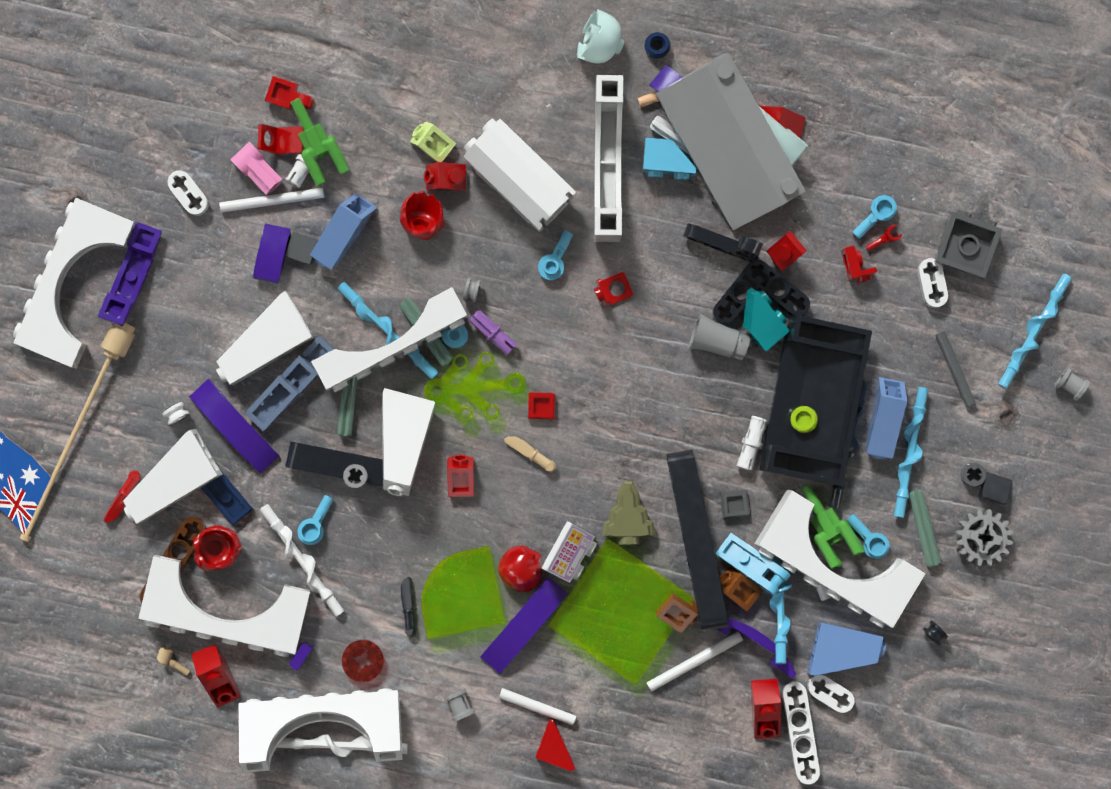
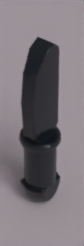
(408, 605)

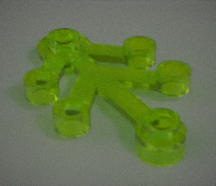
(470, 387)

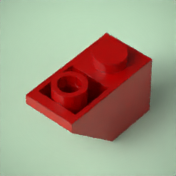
(215, 675)
(766, 708)

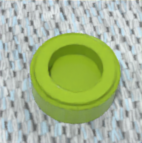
(804, 419)

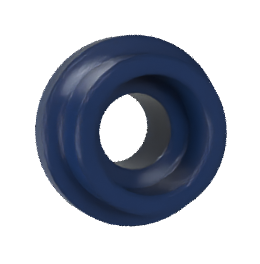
(657, 37)

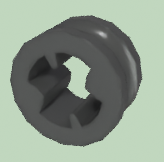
(973, 482)

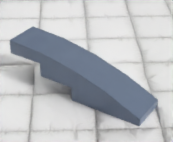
(288, 386)

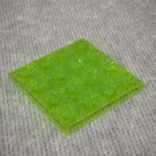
(615, 611)

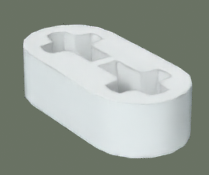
(183, 196)
(926, 284)
(834, 688)

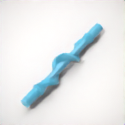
(385, 324)
(1033, 328)
(914, 452)
(783, 621)

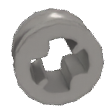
(471, 290)
(347, 474)

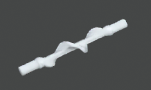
(306, 561)
(340, 749)

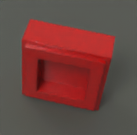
(541, 405)

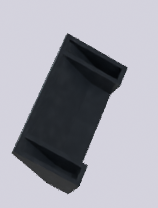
(822, 370)

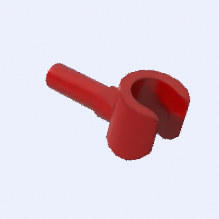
(883, 239)

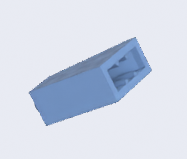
(342, 231)
(886, 418)
(843, 648)

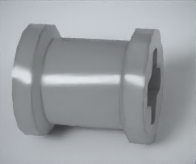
(1072, 384)
(459, 705)

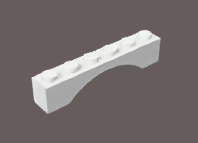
(340, 366)

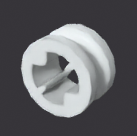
(175, 413)

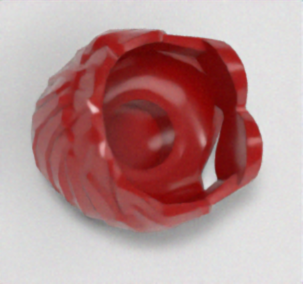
(216, 548)

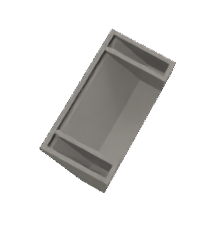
(730, 141)

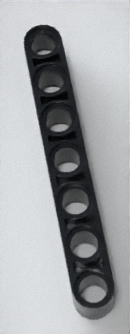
(697, 540)

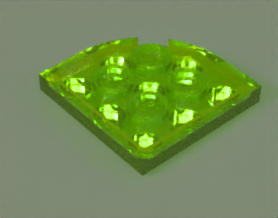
(461, 594)

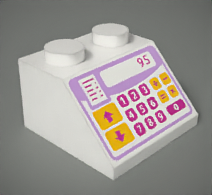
(569, 552)

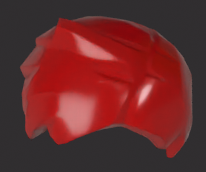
(422, 215)
(520, 568)

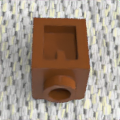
(739, 588)
(677, 613)

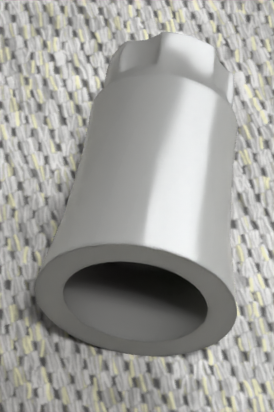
(718, 339)

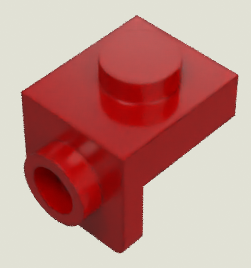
(445, 176)
(786, 251)

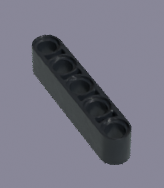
(333, 462)

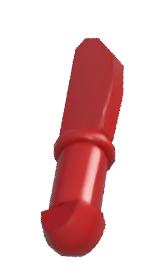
(118, 504)

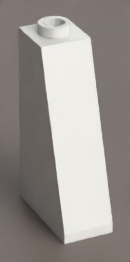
(269, 338)
(403, 438)
(174, 477)

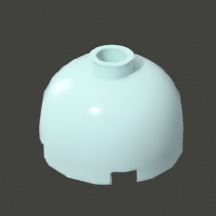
(601, 38)

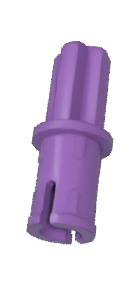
(492, 332)

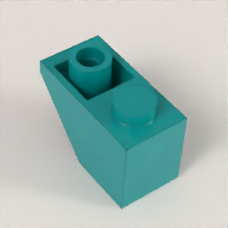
(761, 321)

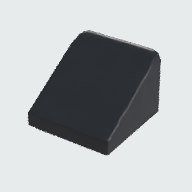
(995, 488)

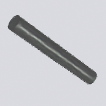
(955, 369)

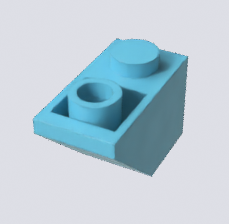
(665, 158)

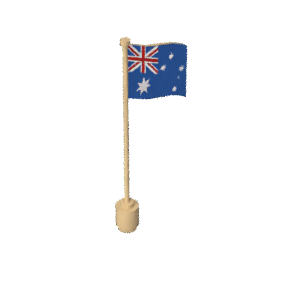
(22, 478)

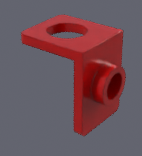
(282, 139)
(603, 293)

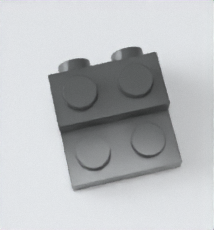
(968, 244)

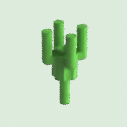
(317, 145)
(831, 530)

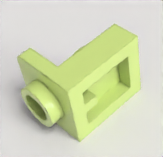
(432, 141)

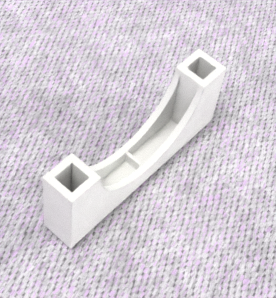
(608, 158)
(43, 325)
(788, 540)
(170, 605)
(269, 722)

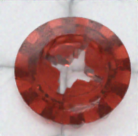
(351, 666)

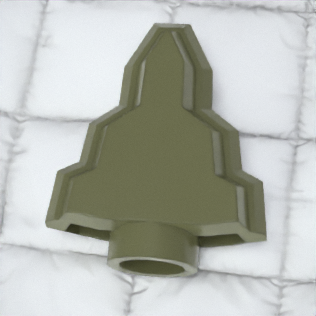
(628, 518)

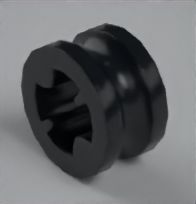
(935, 633)

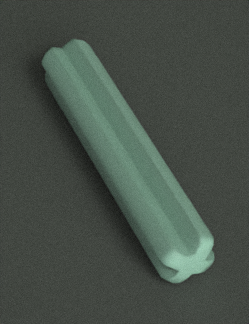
(436, 346)
(347, 408)
(924, 528)

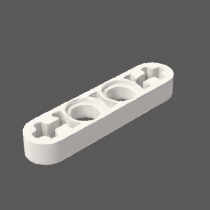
(796, 733)

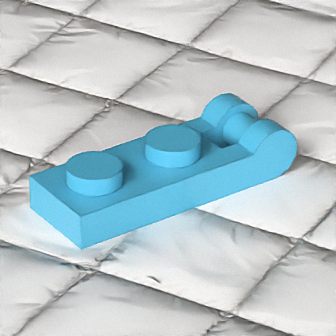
(752, 564)

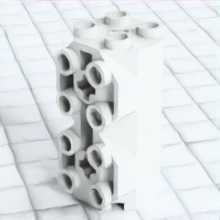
(518, 174)

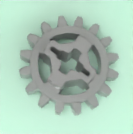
(986, 526)

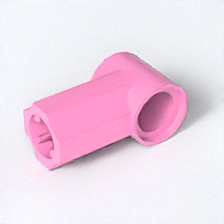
(252, 163)

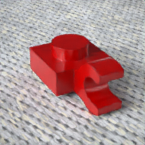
(283, 92)

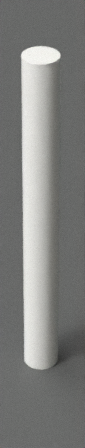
(269, 200)
(694, 661)

